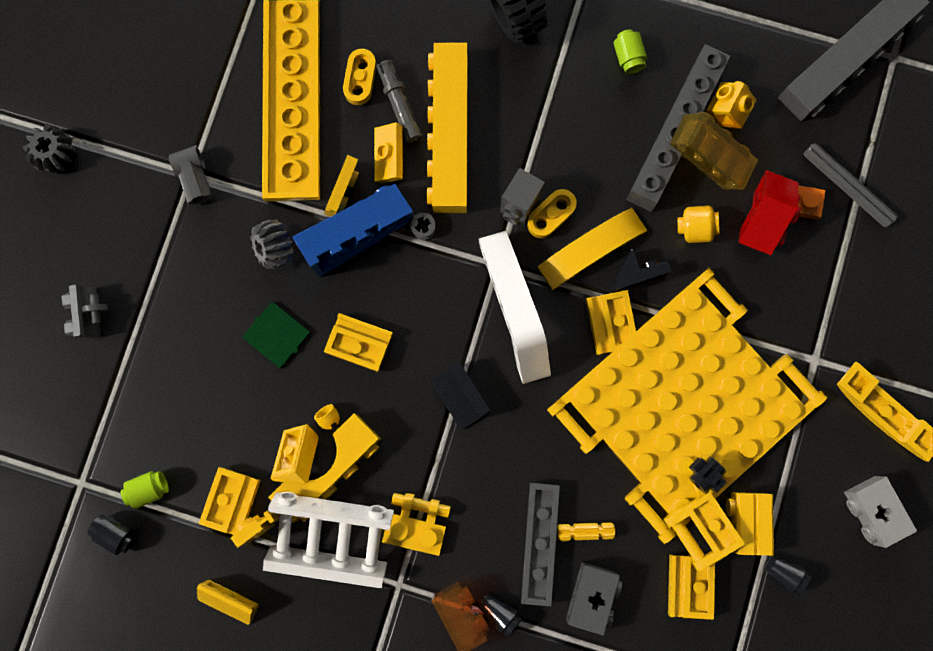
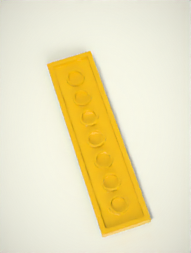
(291, 100)

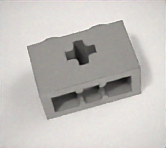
(892, 521)

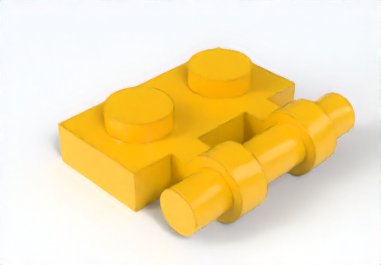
(417, 533)

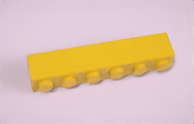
(449, 128)

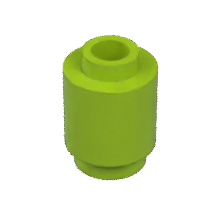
(630, 51)
(144, 489)

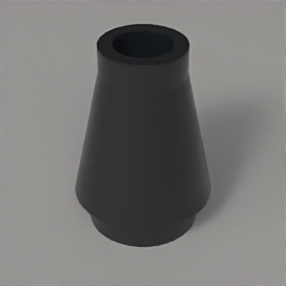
(789, 575)
(500, 615)

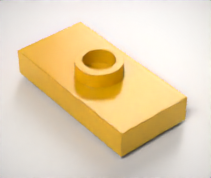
(388, 153)

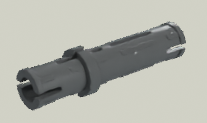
(395, 91)

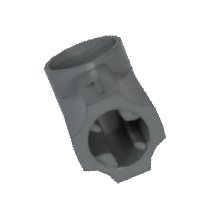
(189, 168)

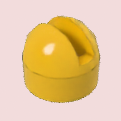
(327, 416)

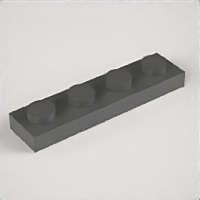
(540, 544)

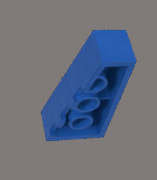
(353, 229)

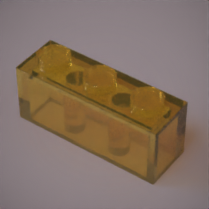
(714, 150)

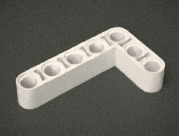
(517, 307)

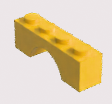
(353, 443)

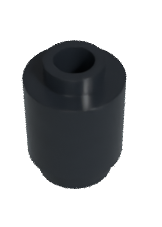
(111, 534)

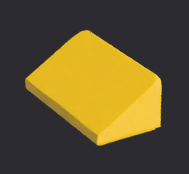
(295, 455)
(227, 601)

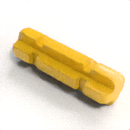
(585, 531)

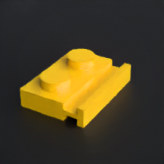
(346, 178)
(610, 320)
(358, 342)
(229, 500)
(253, 528)
(690, 590)

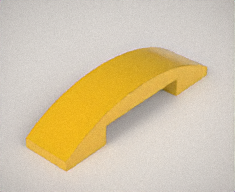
(591, 248)
(886, 412)

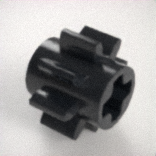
(707, 475)

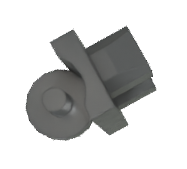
(84, 310)

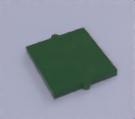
(276, 335)

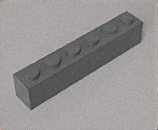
(849, 54)

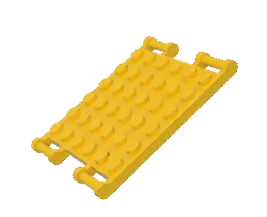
(686, 393)

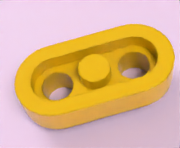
(359, 78)
(550, 214)

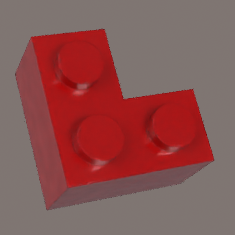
(772, 211)

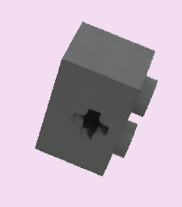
(521, 197)
(588, 582)

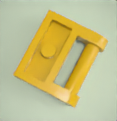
(712, 525)

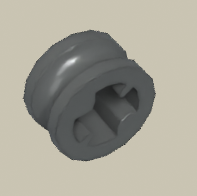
(431, 227)

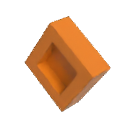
(811, 202)

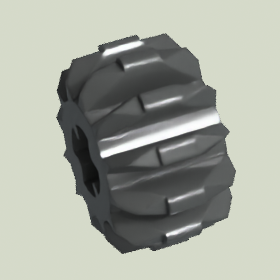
(49, 149)
(271, 244)

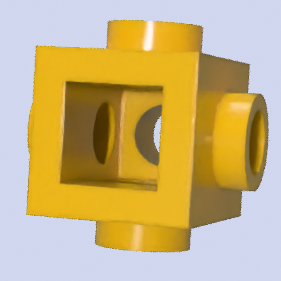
(731, 104)

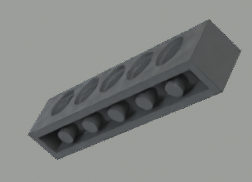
(690, 100)

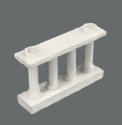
(322, 565)

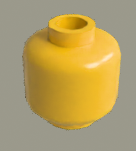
(699, 224)

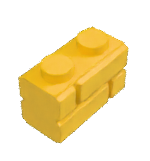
(753, 521)

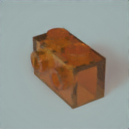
(460, 618)

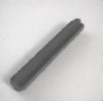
(850, 185)

